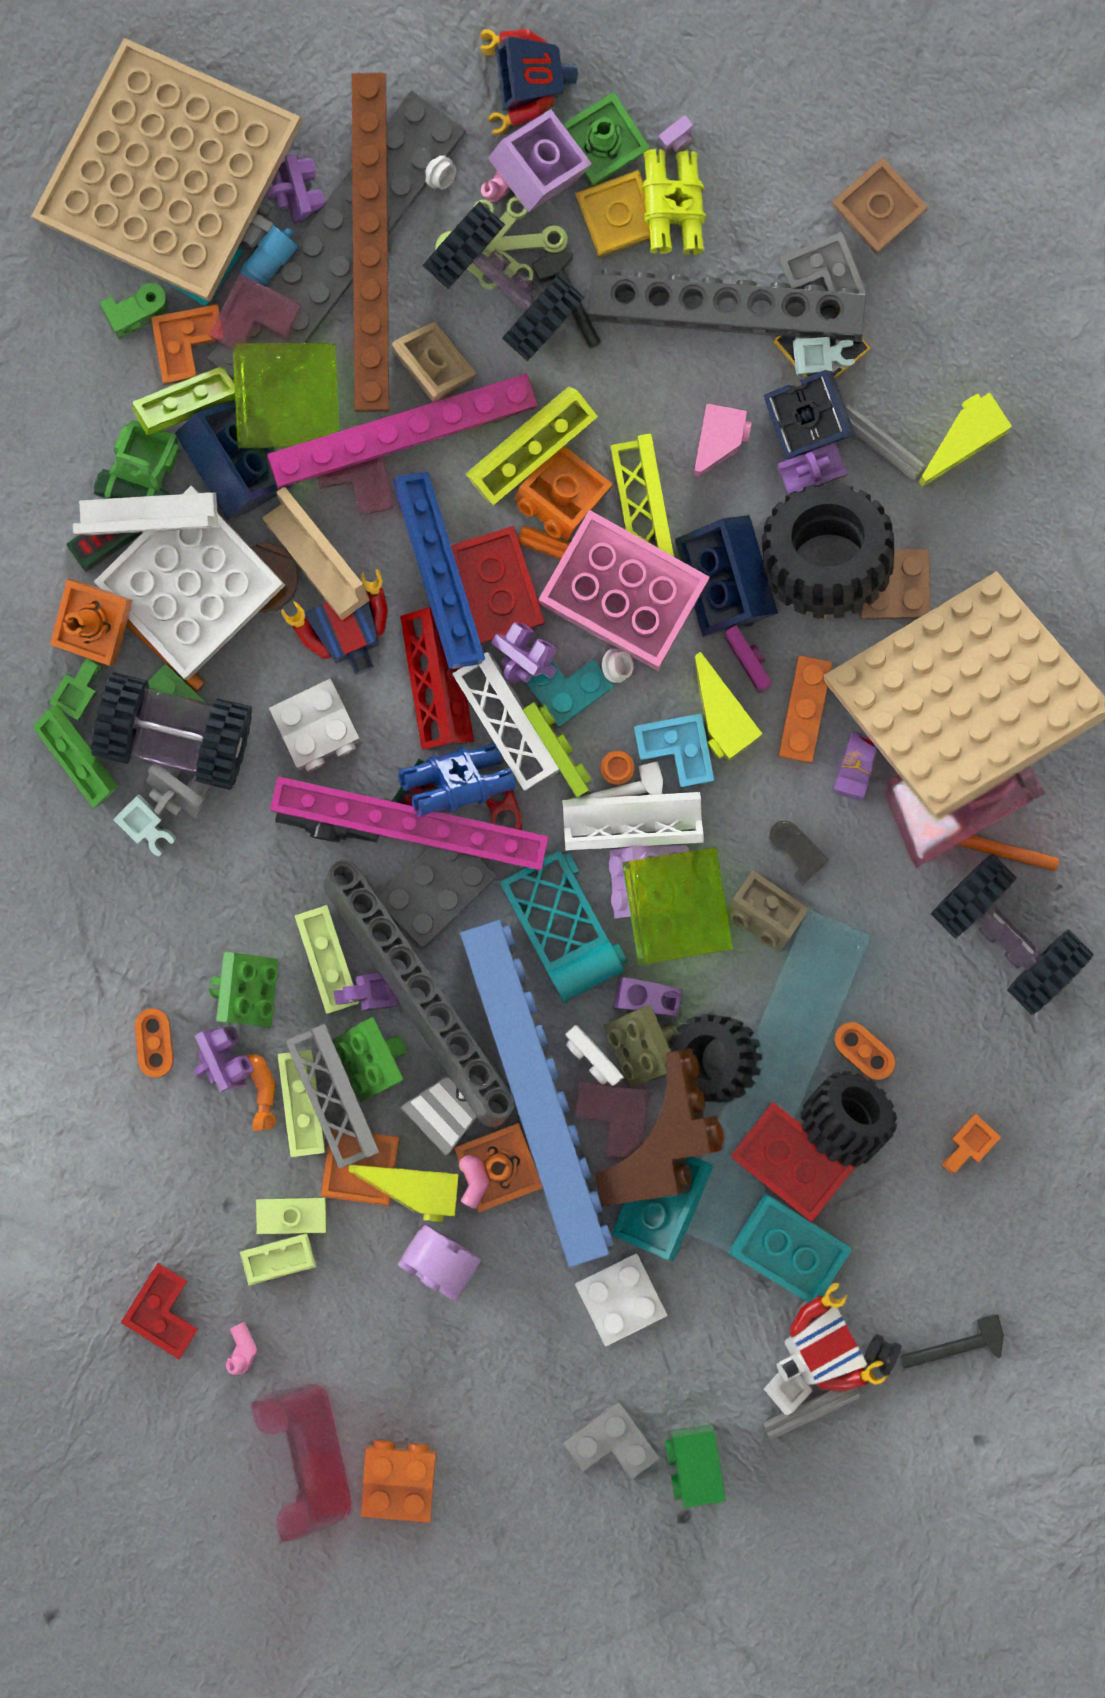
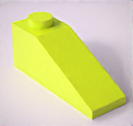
(973, 430)
(725, 718)
(417, 1190)

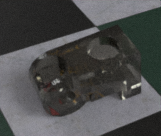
(789, 839)

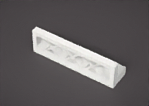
(147, 514)
(514, 707)
(632, 818)

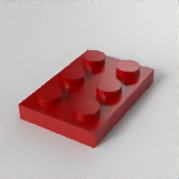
(497, 583)
(788, 1164)

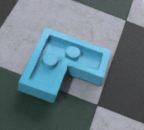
(682, 738)

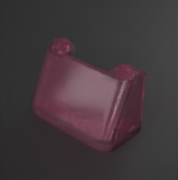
(928, 839)
(315, 1455)

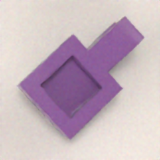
(370, 991)

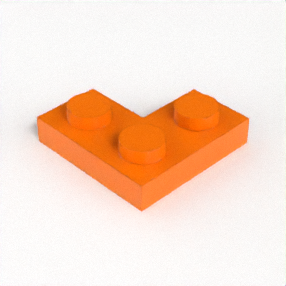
(176, 336)

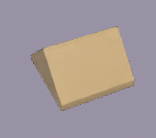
(433, 361)

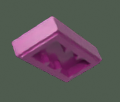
(749, 658)

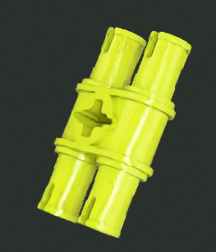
(663, 211)

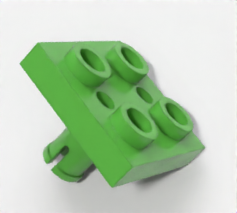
(601, 135)
(246, 989)
(369, 1058)

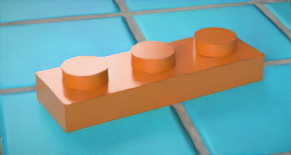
(804, 710)

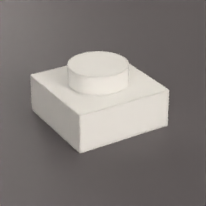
(788, 1394)

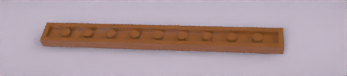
(370, 242)

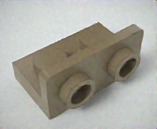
(766, 911)

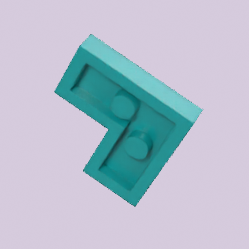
(571, 695)

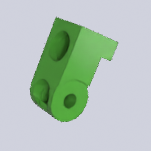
(135, 310)

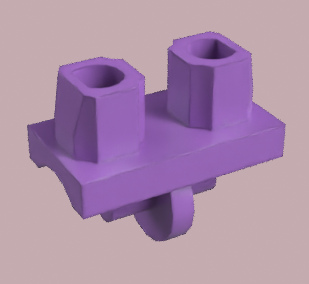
(290, 188)
(812, 468)
(521, 660)
(219, 1061)

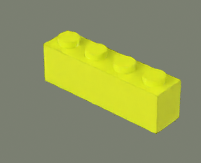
(531, 445)

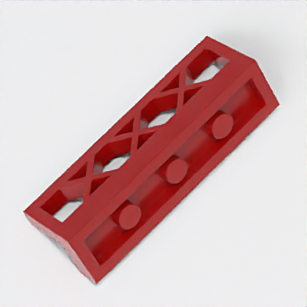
(449, 704)

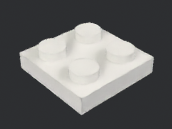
(582, 1045)
(620, 1299)

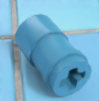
(269, 256)

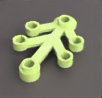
(516, 242)

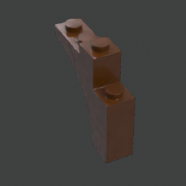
(680, 1132)

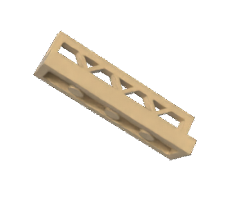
(315, 556)

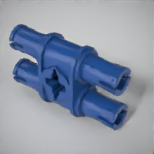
(456, 779)

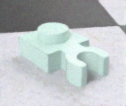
(816, 355)
(141, 821)

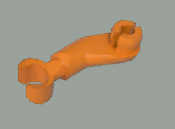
(265, 1095)

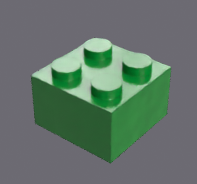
(697, 1466)

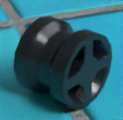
(882, 1351)

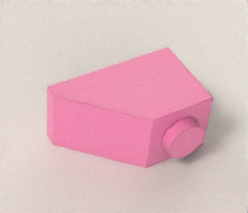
(720, 437)

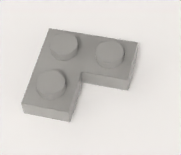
(825, 259)
(612, 1432)

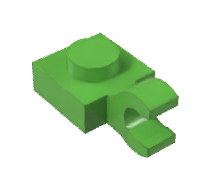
(74, 694)

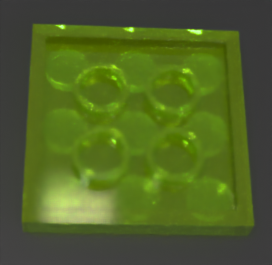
(284, 393)
(677, 906)

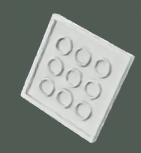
(191, 590)

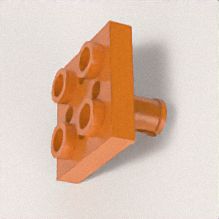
(80, 619)
(522, 1178)

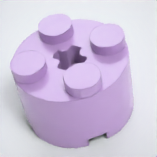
(439, 1262)

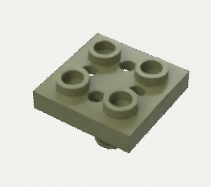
(640, 1045)

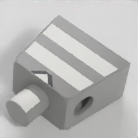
(442, 1113)

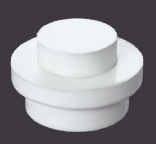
(440, 173)
(617, 665)

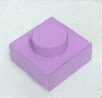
(676, 136)

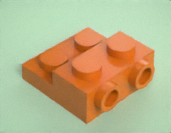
(562, 493)
(398, 1482)

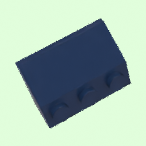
(235, 474)
(737, 581)

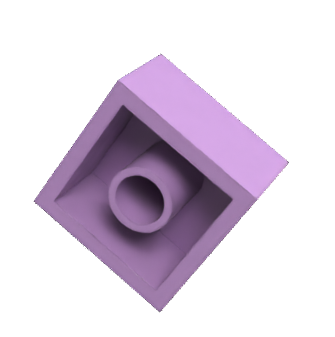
(539, 160)

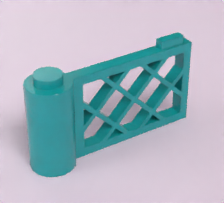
(583, 967)

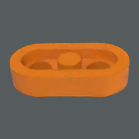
(153, 1043)
(864, 1050)

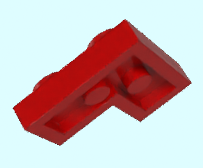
(152, 1316)

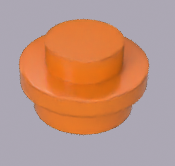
(617, 767)

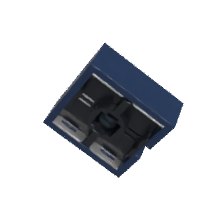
(809, 414)

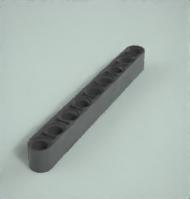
(418, 1009)

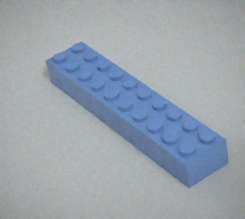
(535, 1093)

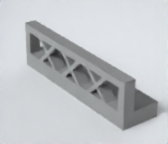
(344, 1090)

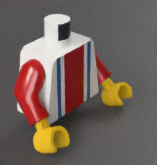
(825, 1348)

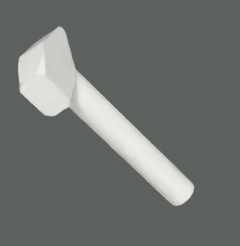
(650, 783)

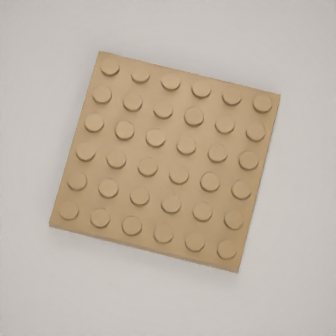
(167, 169)
(967, 695)

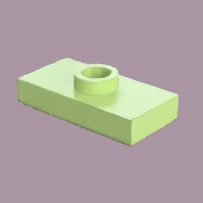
(291, 1215)
(278, 1259)

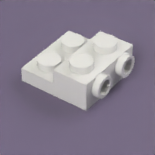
(315, 726)

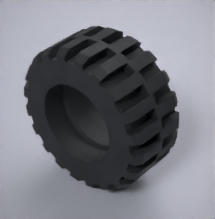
(828, 512)

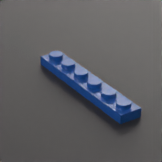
(439, 570)

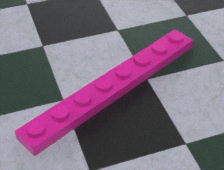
(402, 431)
(402, 823)

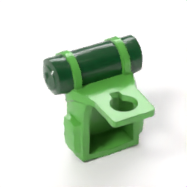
(138, 464)

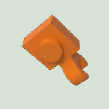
(973, 1141)

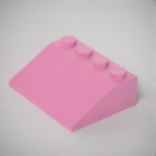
(623, 590)

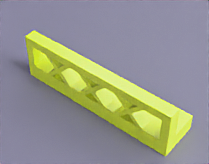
(653, 490)

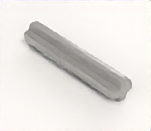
(884, 444)
(809, 1411)

